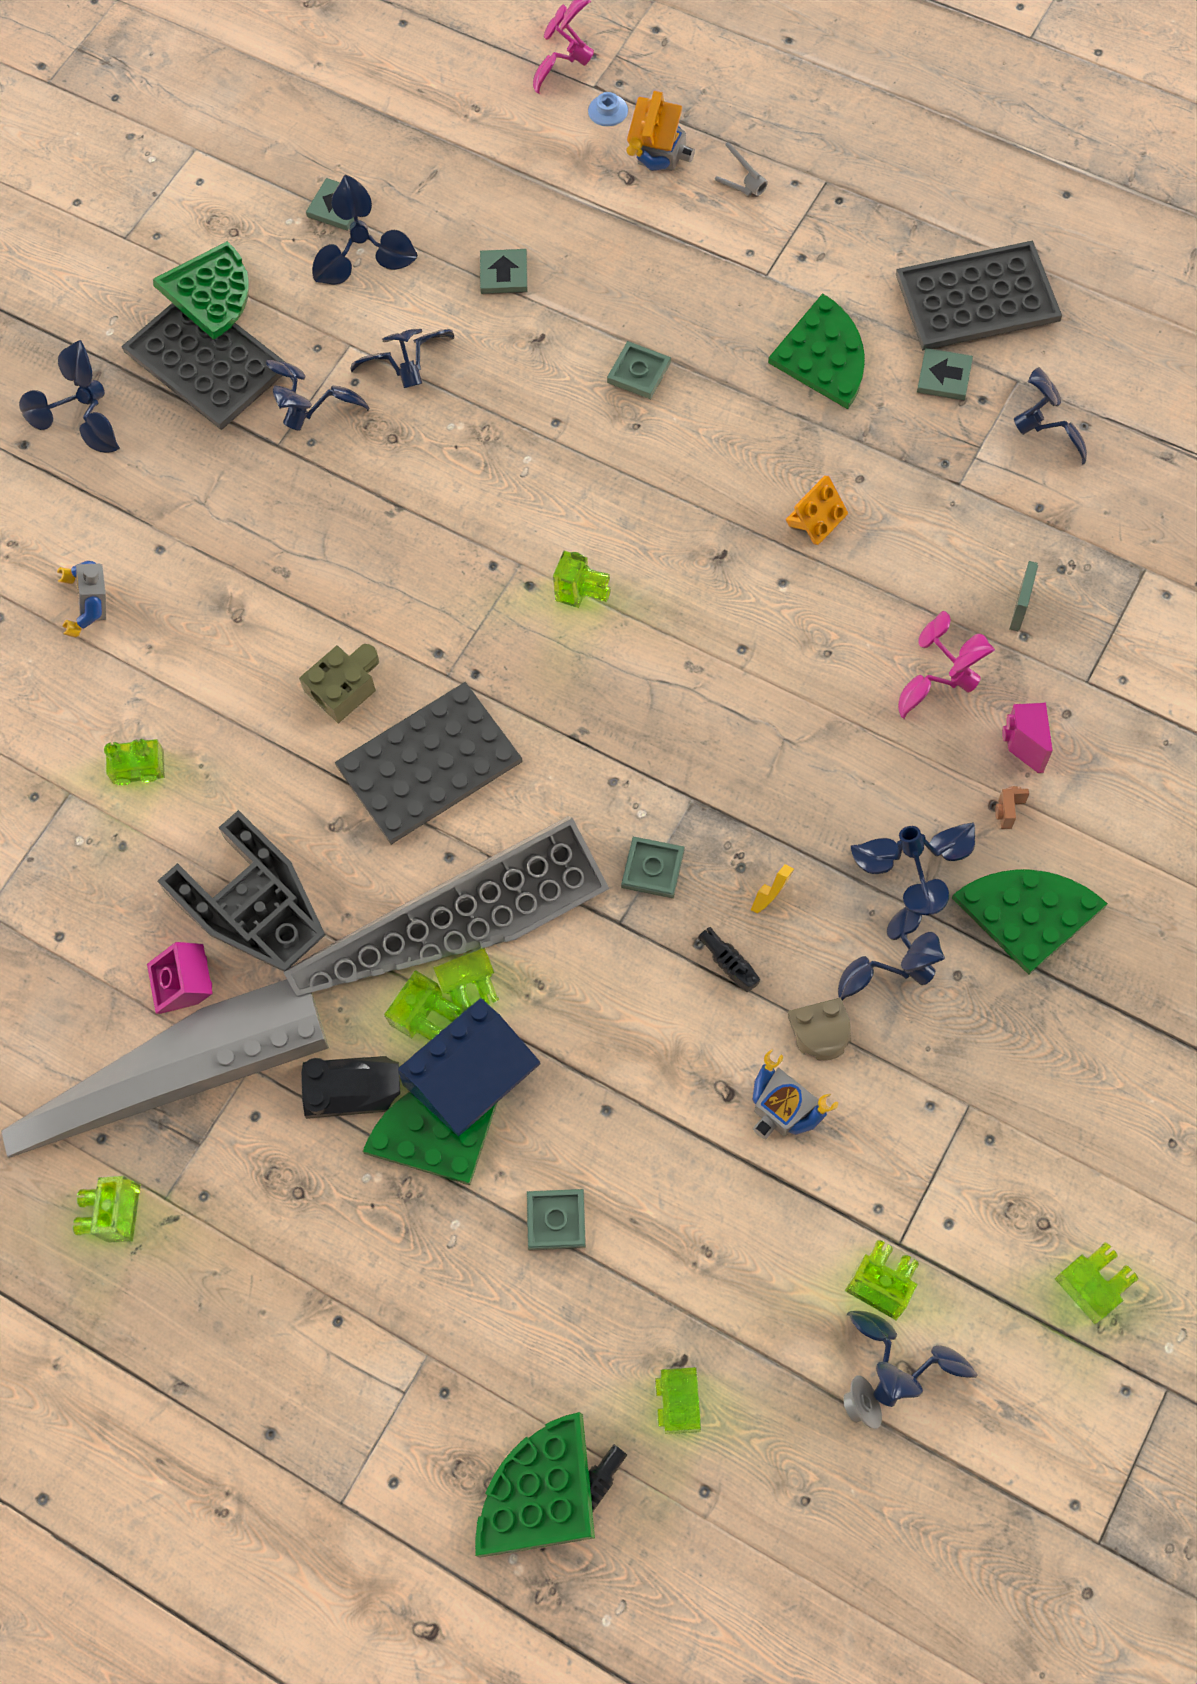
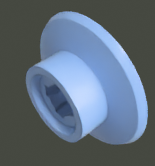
(611, 115)

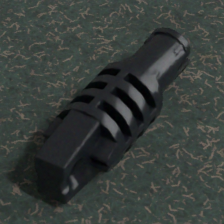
(730, 960)
(601, 1475)

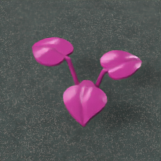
(577, 48)
(961, 675)

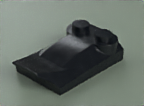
(349, 1086)

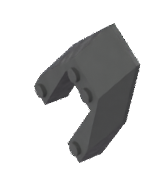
(259, 910)

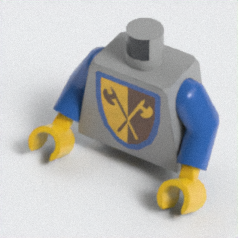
(659, 159)
(90, 595)
(785, 1103)

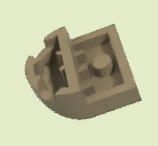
(821, 1029)

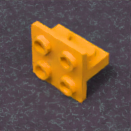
(655, 122)
(818, 511)

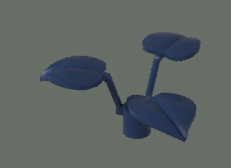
(349, 202)
(75, 367)
(409, 371)
(298, 404)
(1033, 417)
(928, 897)
(915, 964)
(894, 1382)

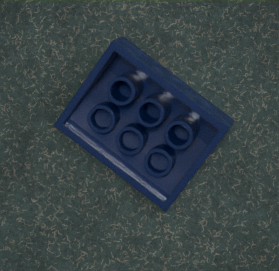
(468, 1067)

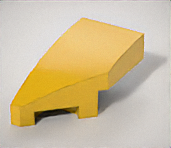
(767, 894)

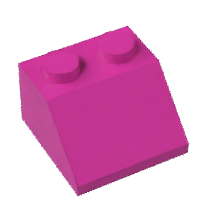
(1029, 734)
(179, 977)

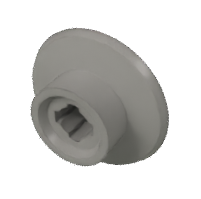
(862, 1404)

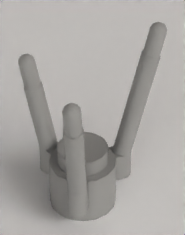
(754, 181)

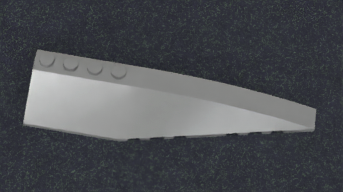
(470, 911)
(186, 1059)

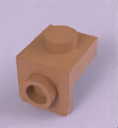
(1006, 808)

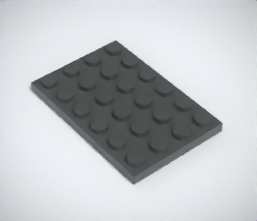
(978, 295)
(208, 374)
(428, 762)

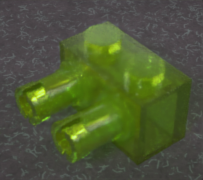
(576, 580)
(134, 761)
(467, 968)
(414, 1005)
(113, 1212)
(882, 1286)
(1089, 1288)
(680, 1400)

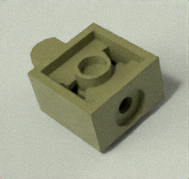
(341, 680)

